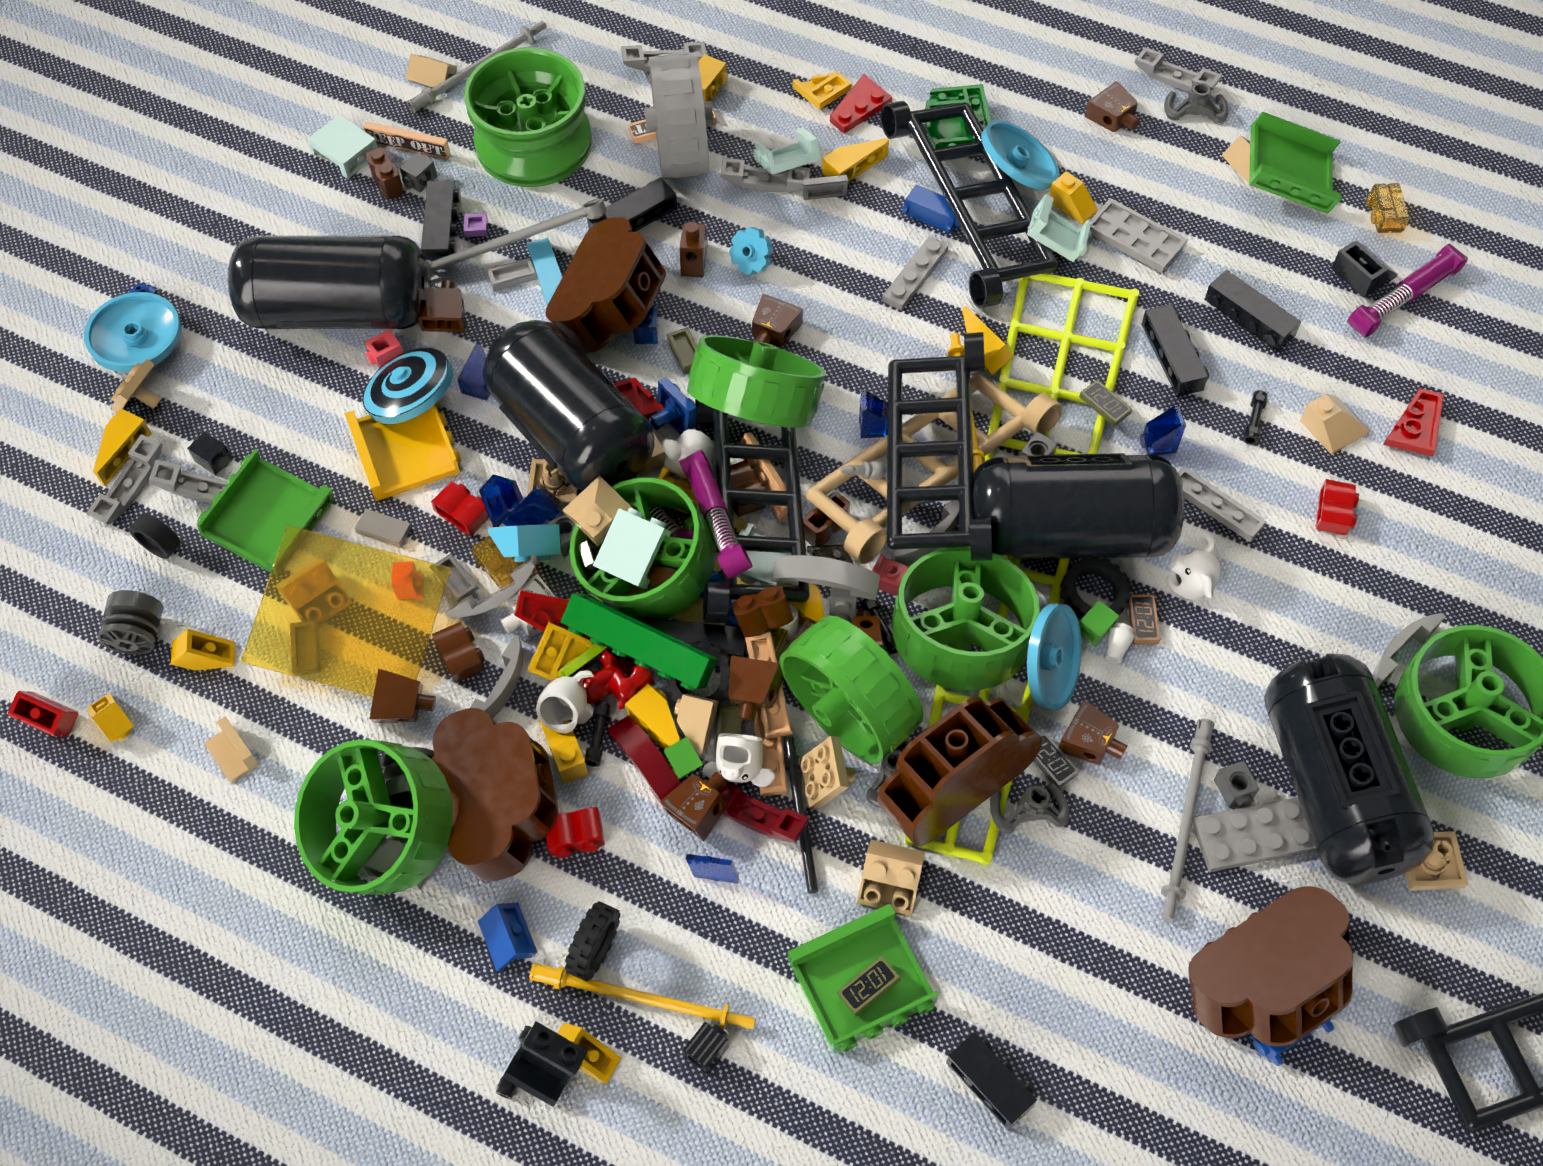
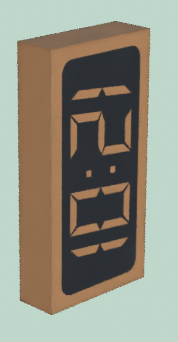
(1144, 619)

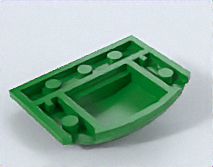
(954, 130)

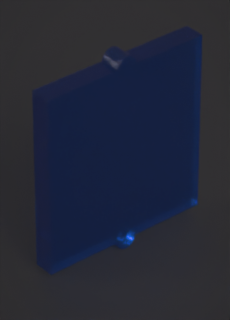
(712, 868)

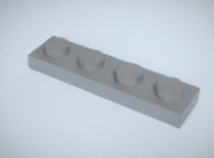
(915, 273)
(1220, 505)

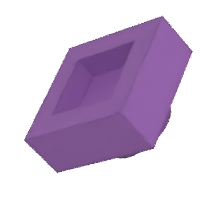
(475, 225)

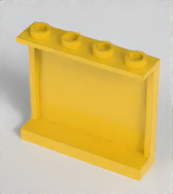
(404, 453)

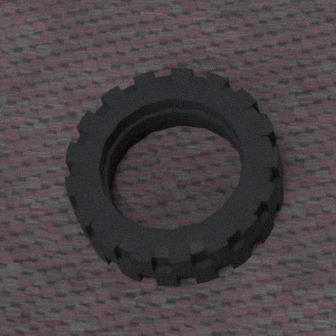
(1099, 567)
(714, 649)
(592, 941)

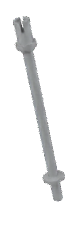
(428, 96)
(1201, 746)

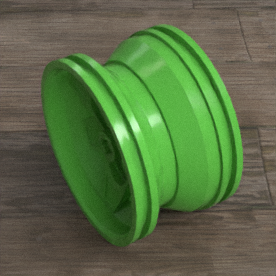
(528, 116)

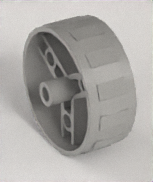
(679, 115)

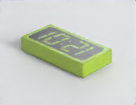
(583, 661)

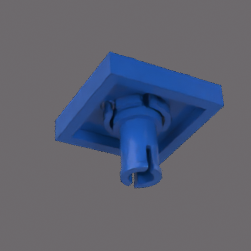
(677, 411)

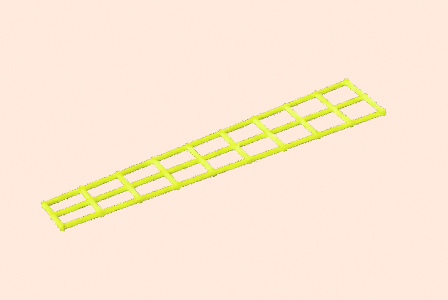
(948, 847)

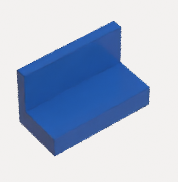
(506, 934)

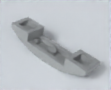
(638, 59)
(1173, 75)
(762, 180)
(129, 482)
(184, 483)
(948, 523)
(827, 572)
(469, 605)
(1419, 630)
(508, 680)

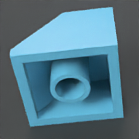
(527, 541)

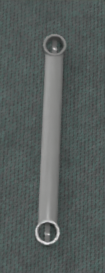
(592, 210)

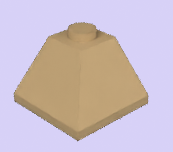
(1332, 423)
(596, 509)

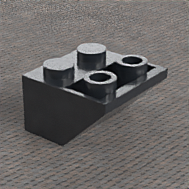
(1362, 268)

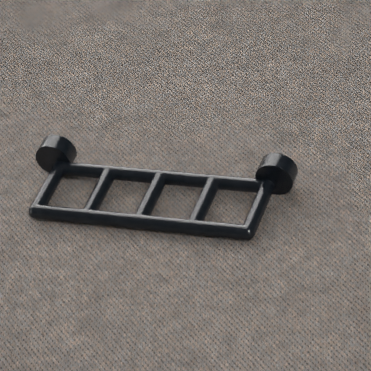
(984, 284)
(973, 532)
(718, 593)
(1436, 1035)

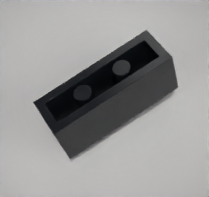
(992, 1080)

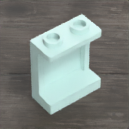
(343, 145)
(790, 156)
(1058, 232)
(631, 546)
(762, 562)

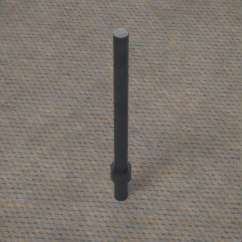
(793, 764)

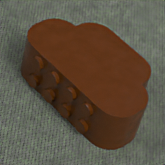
(606, 285)
(957, 767)
(497, 790)
(1276, 970)

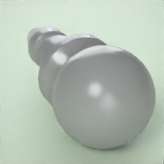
(874, 470)

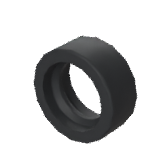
(154, 536)

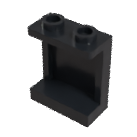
(544, 1063)

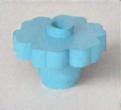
(751, 250)

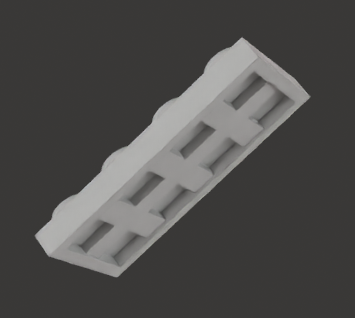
(1136, 235)
(1253, 834)

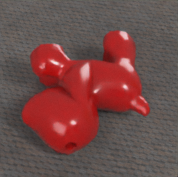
(615, 680)

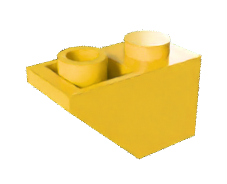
(713, 76)

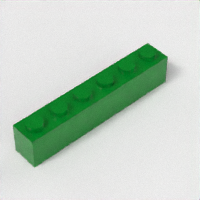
(639, 641)

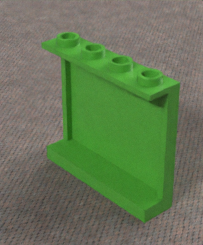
(1293, 162)
(258, 506)
(841, 955)

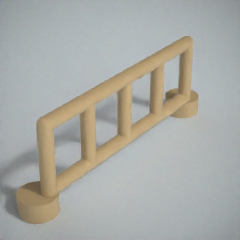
(868, 536)

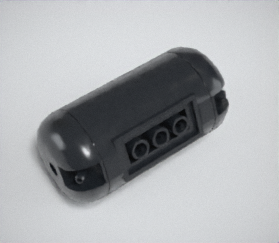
(328, 282)
(566, 406)
(1080, 505)
(1348, 770)

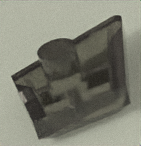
(830, 551)

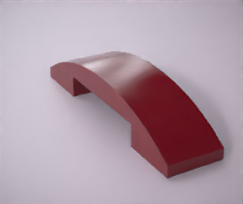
(644, 756)
(762, 817)

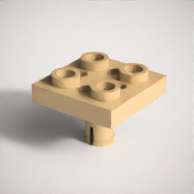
(134, 387)
(552, 480)
(825, 772)
(1449, 875)

